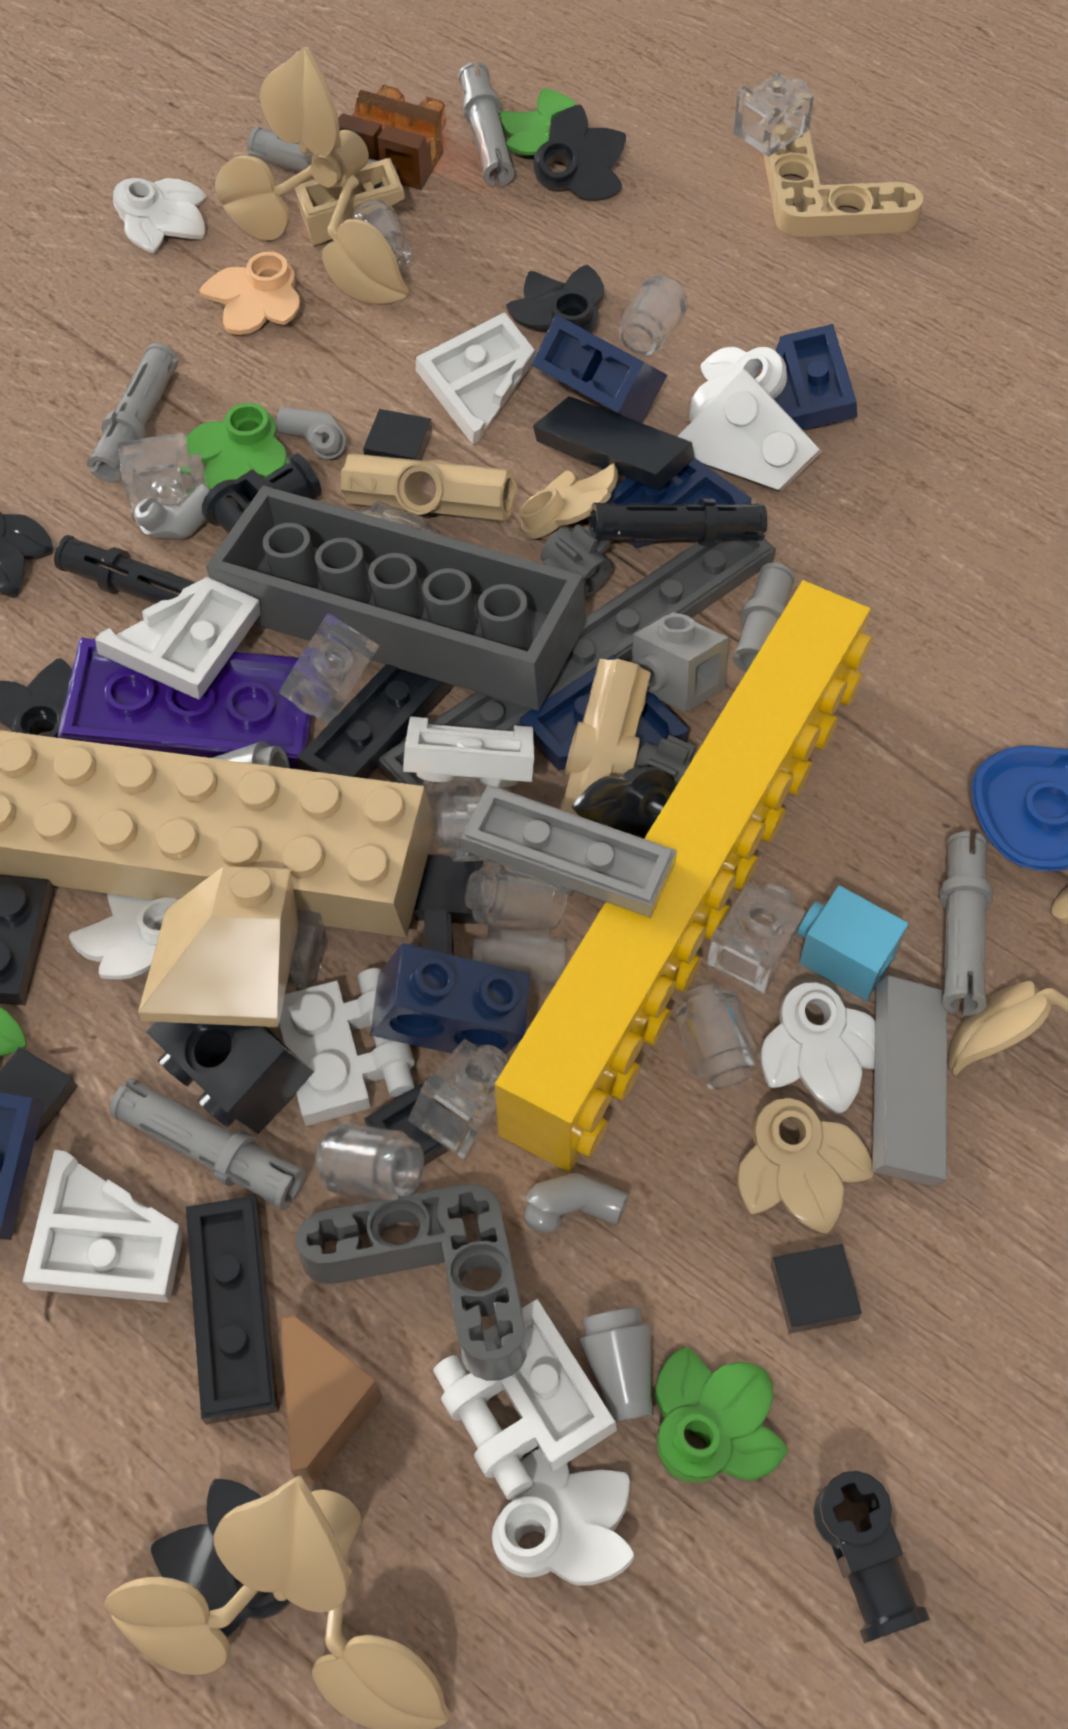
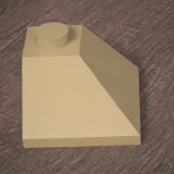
(225, 951)

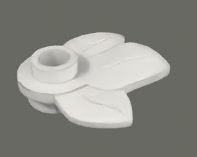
(159, 210)
(727, 363)
(124, 940)
(824, 1055)
(578, 1524)

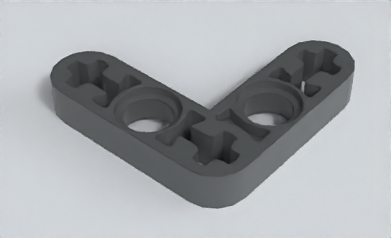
(439, 1241)

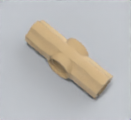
(459, 488)
(606, 737)

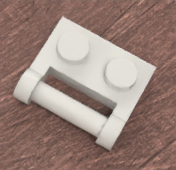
(450, 751)

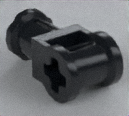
(293, 477)
(868, 1556)

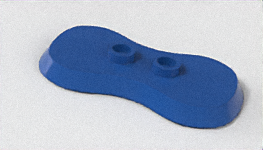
(1025, 805)

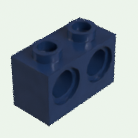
(598, 369)
(446, 998)

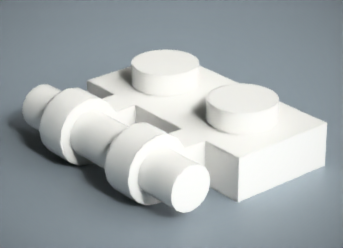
(319, 1032)
(550, 1395)

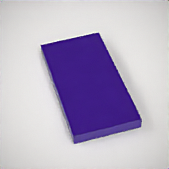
(132, 710)

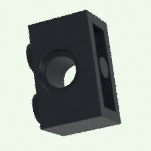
(245, 1087)

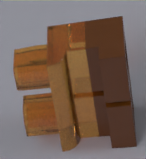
(399, 131)

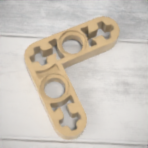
(896, 203)

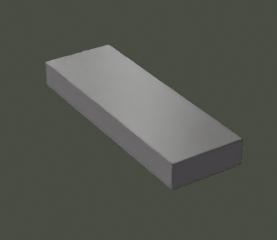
(569, 850)
(910, 1082)

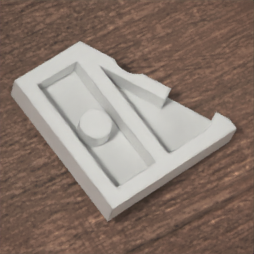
(477, 372)

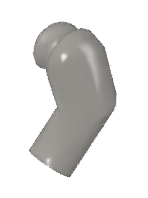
(317, 427)
(171, 521)
(569, 1194)

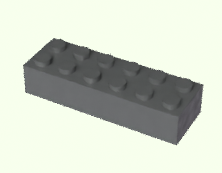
(419, 595)

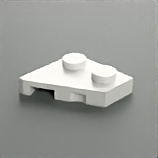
(750, 435)
(185, 637)
(100, 1239)

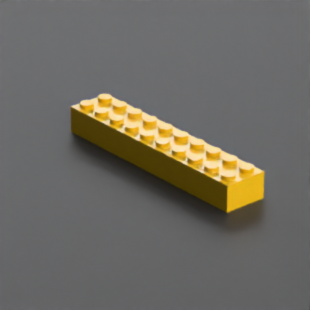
(723, 806)

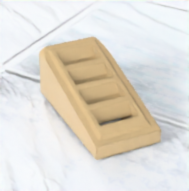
(319, 202)

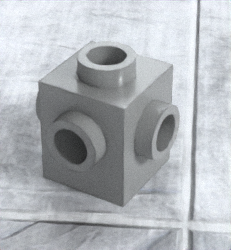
(683, 660)

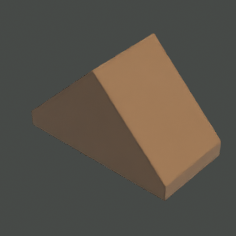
(324, 1398)

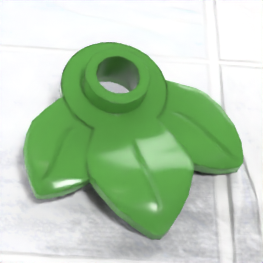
(531, 128)
(238, 444)
(722, 1410)

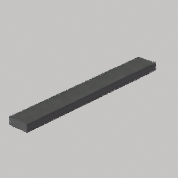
(679, 586)

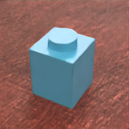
(850, 941)

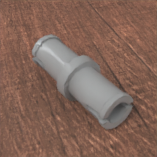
(763, 611)

